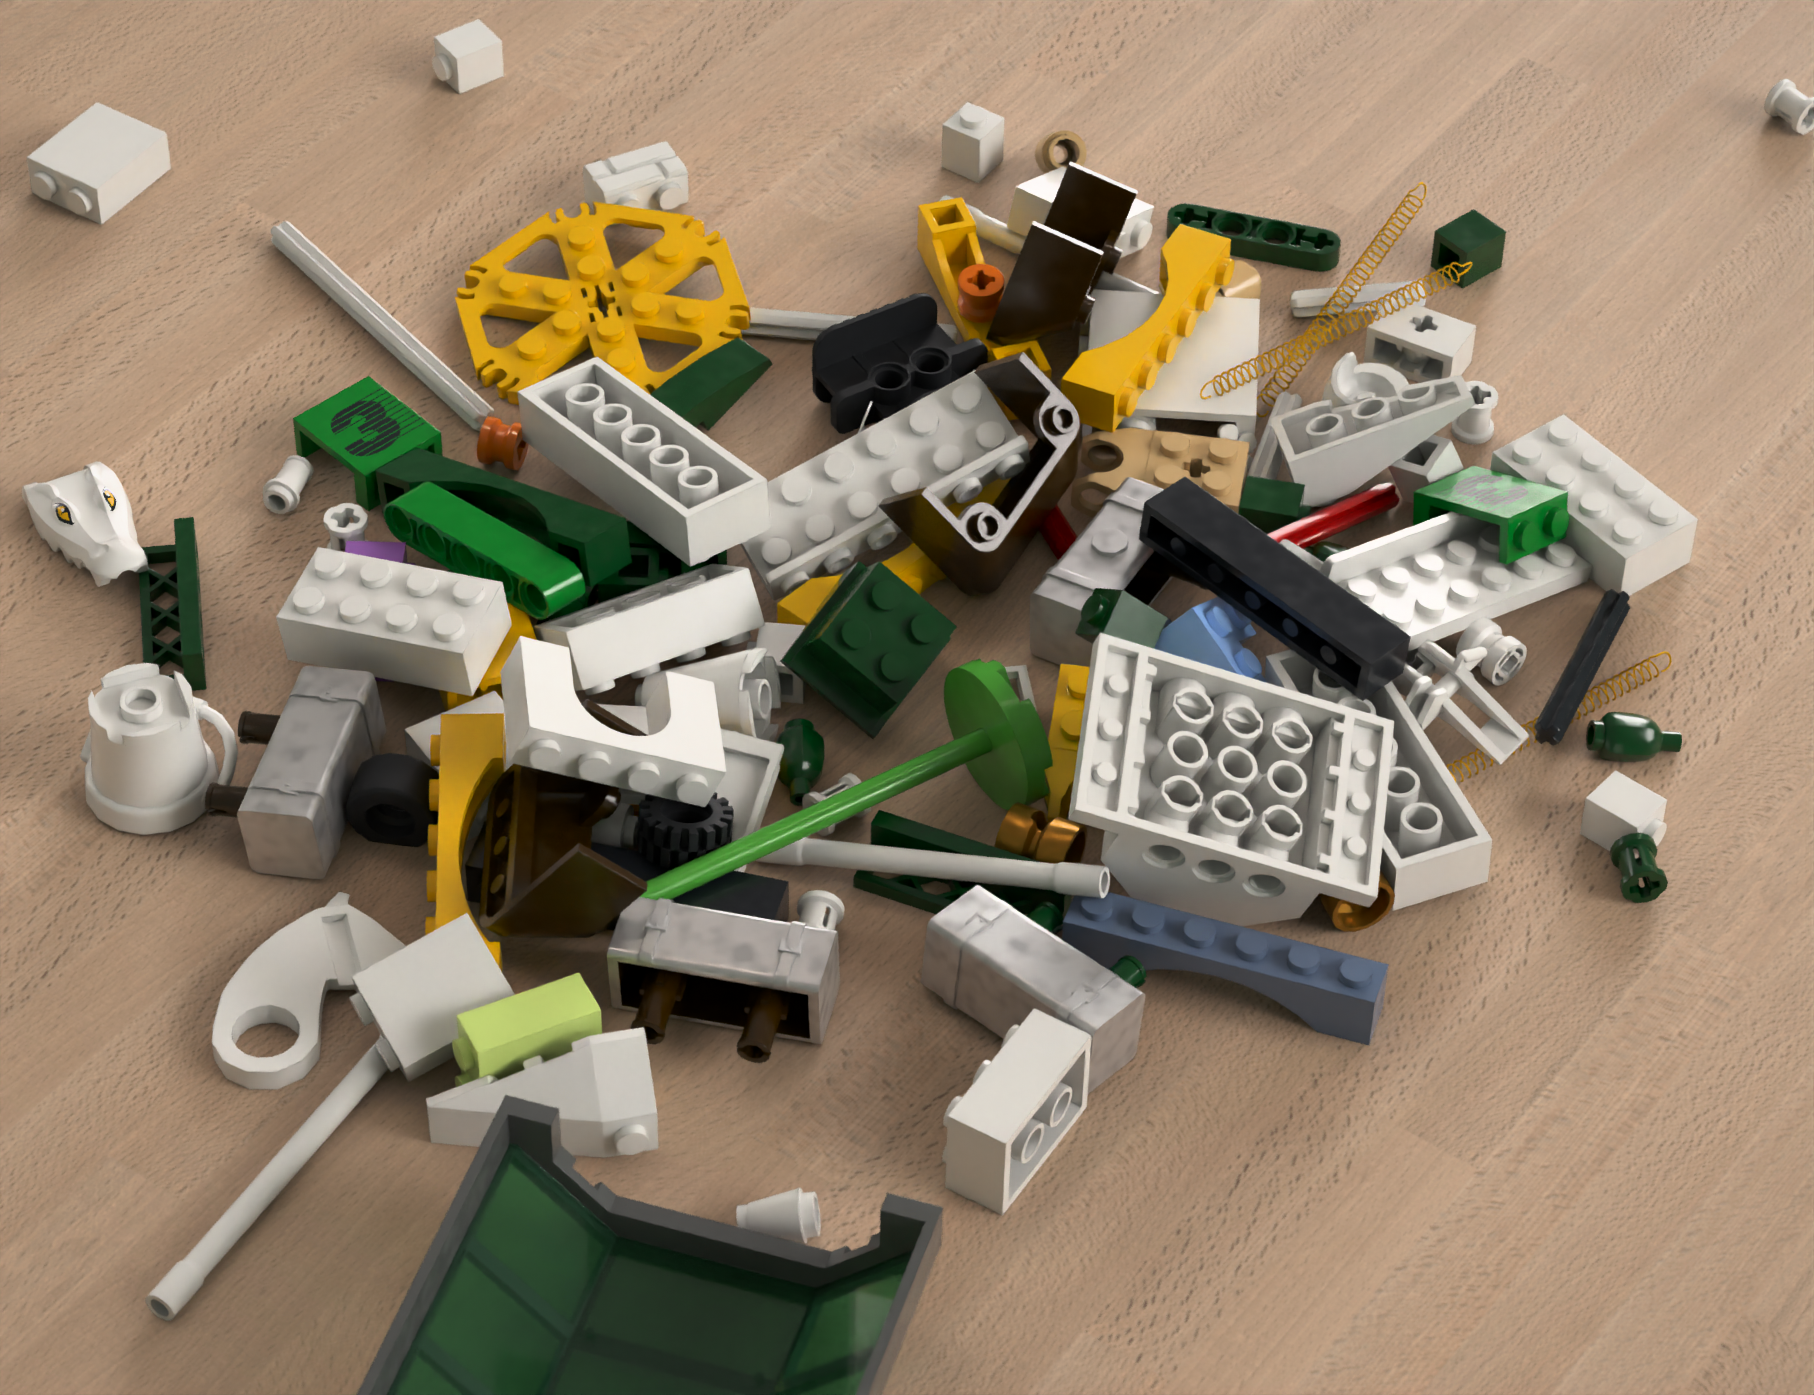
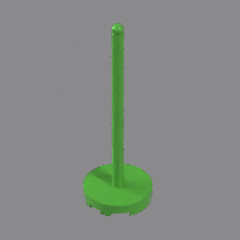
(991, 735)

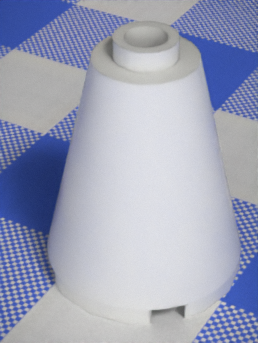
(744, 690)

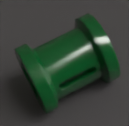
(1643, 867)

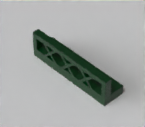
(183, 615)
(905, 833)

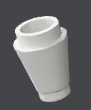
(784, 1215)

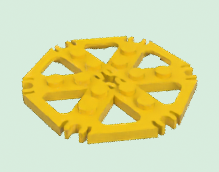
(575, 323)

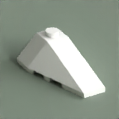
(1350, 444)
(599, 1089)

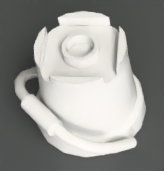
(148, 751)

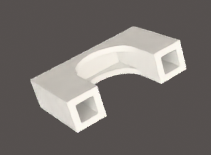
(556, 734)

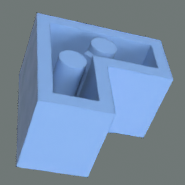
(1213, 636)

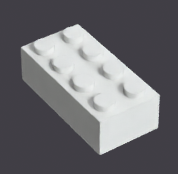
(1614, 512)
(395, 621)
(656, 625)

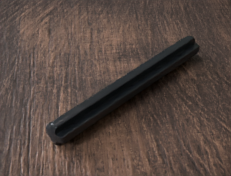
(1582, 667)

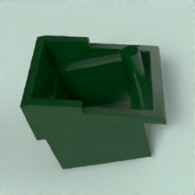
(868, 645)

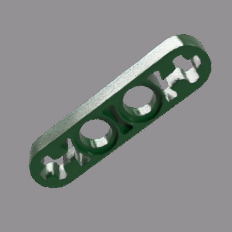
(1316, 249)

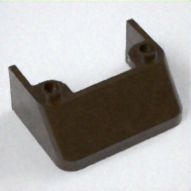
(1064, 259)
(986, 538)
(540, 856)

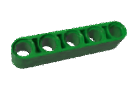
(485, 548)

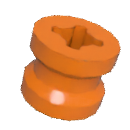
(980, 292)
(501, 443)

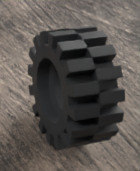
(681, 830)

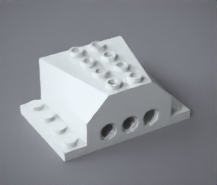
(1228, 787)

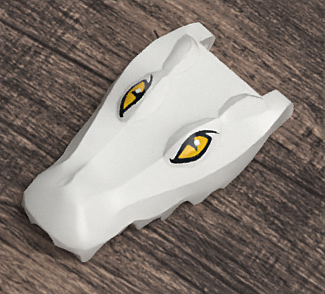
(88, 521)

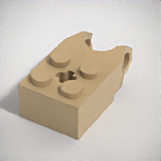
(1162, 460)

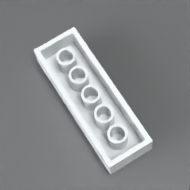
(645, 461)
(1430, 829)

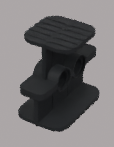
(889, 359)

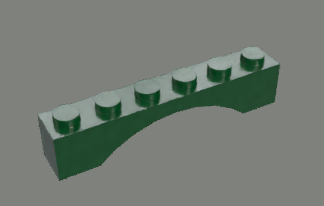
(583, 534)

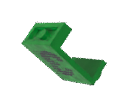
(364, 432)
(1525, 510)

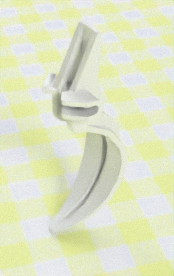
(1427, 701)

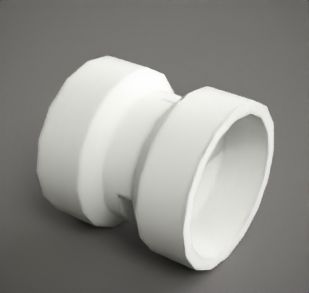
(1504, 653)

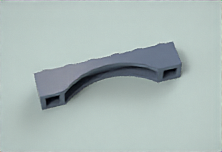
(1322, 986)

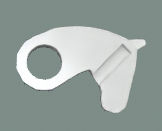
(288, 985)

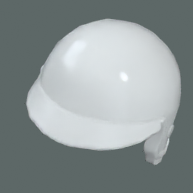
(1351, 379)

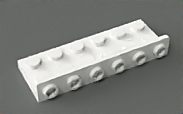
(830, 503)
(1449, 575)

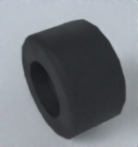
(392, 800)

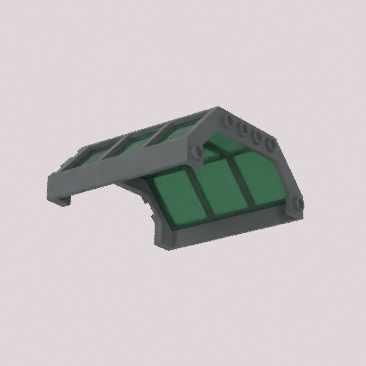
(605, 1295)

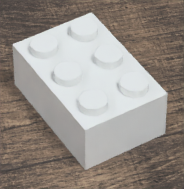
(1016, 1110)

